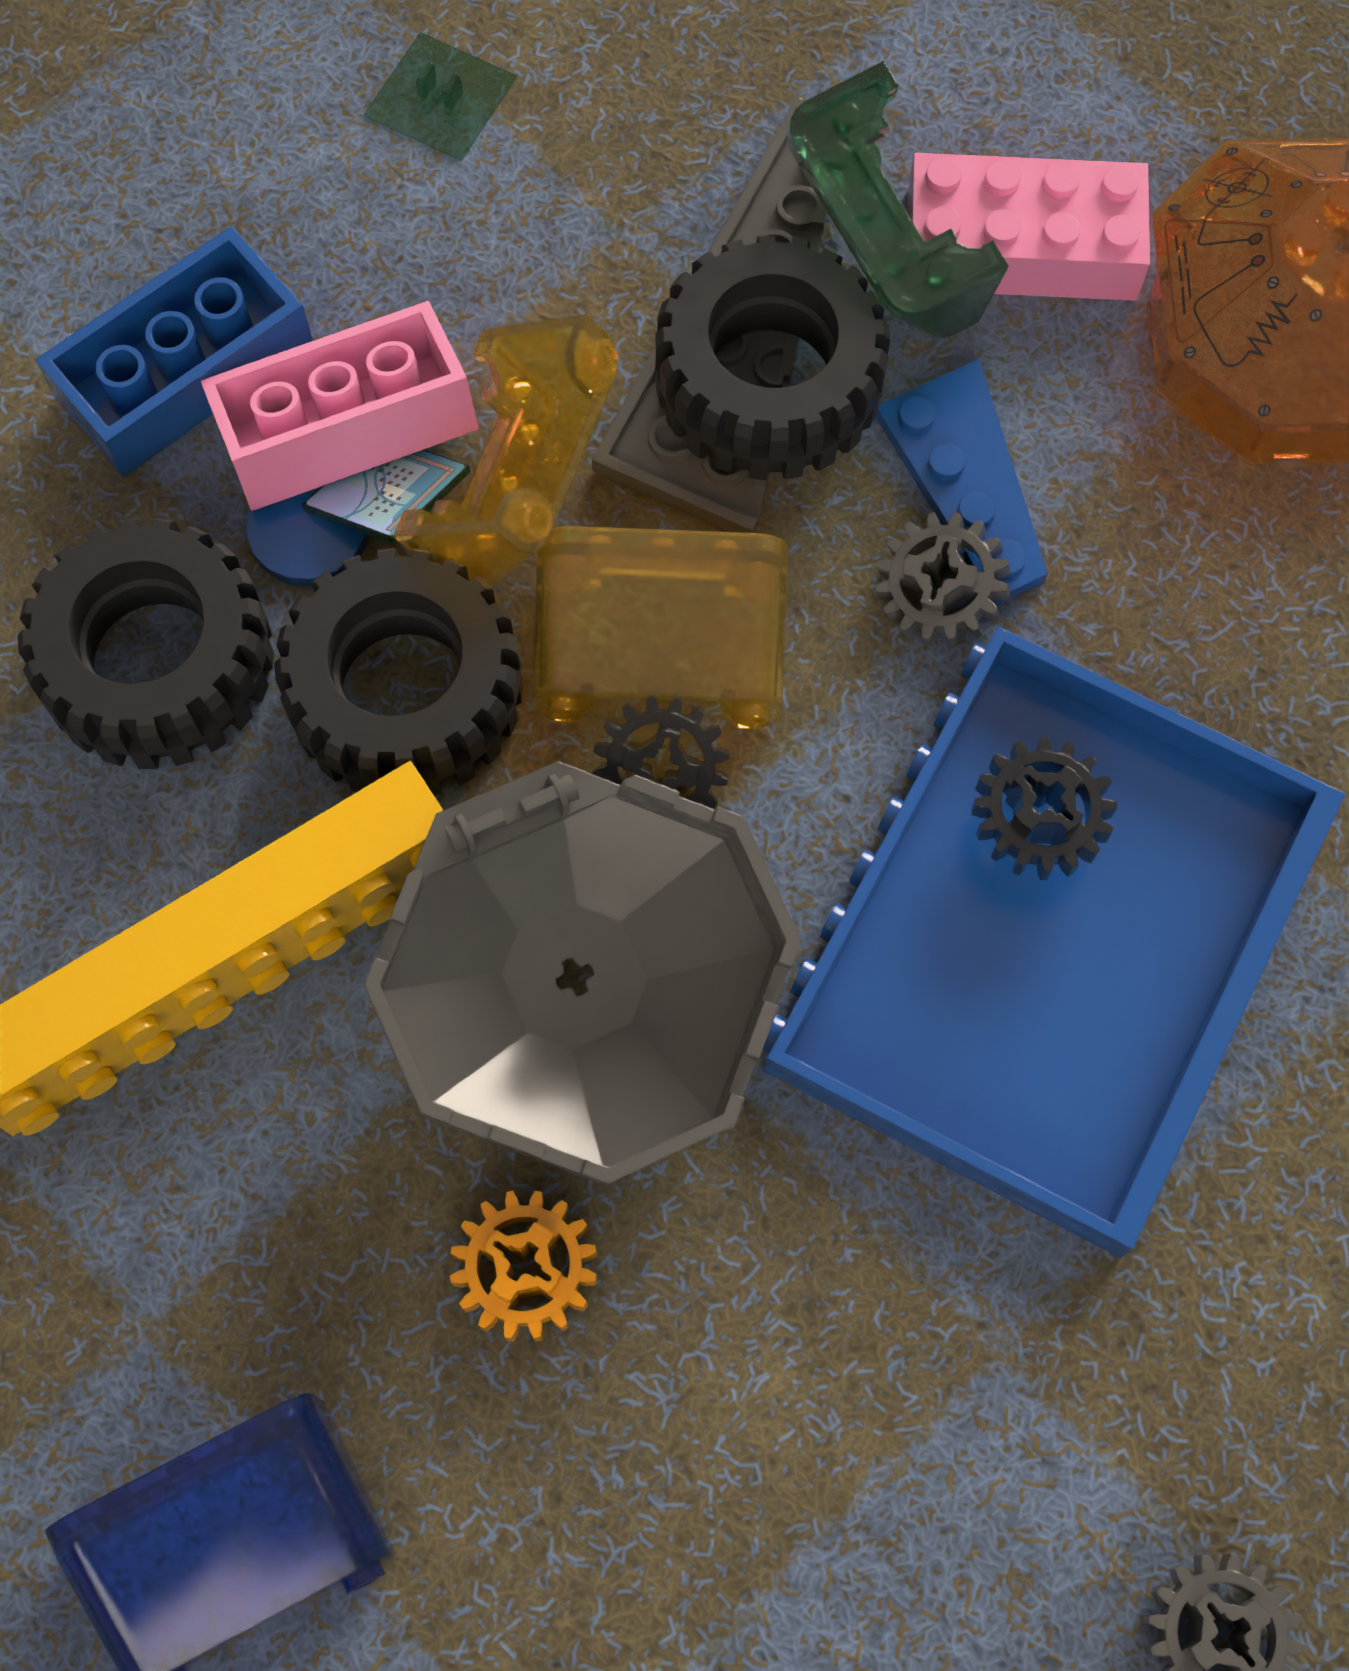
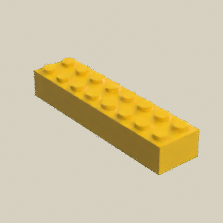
(209, 950)

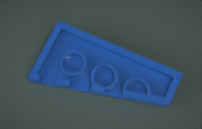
(963, 465)

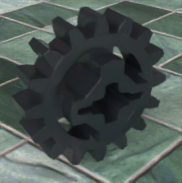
(690, 770)
(1034, 781)

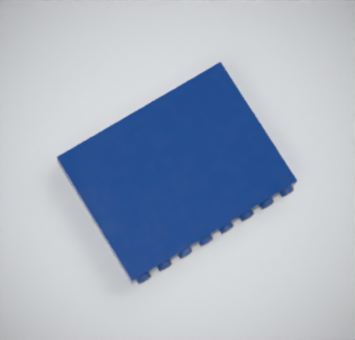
(1062, 1020)

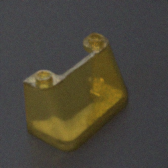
(548, 397)
(661, 618)

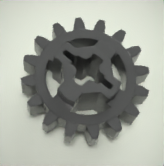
(968, 584)
(1202, 1606)

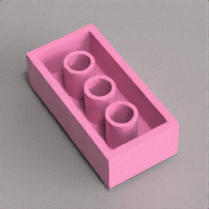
(1055, 221)
(341, 405)

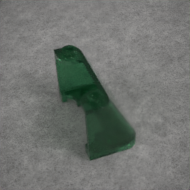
(925, 284)

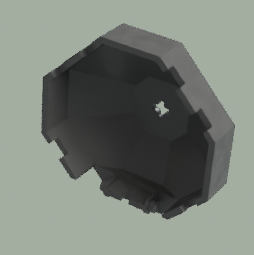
(619, 879)

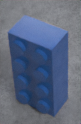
(141, 364)

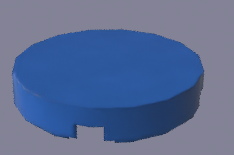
(299, 544)

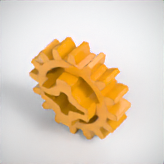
(506, 1292)

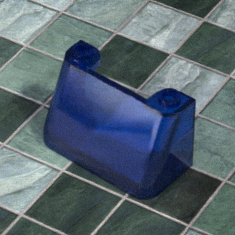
(222, 1538)

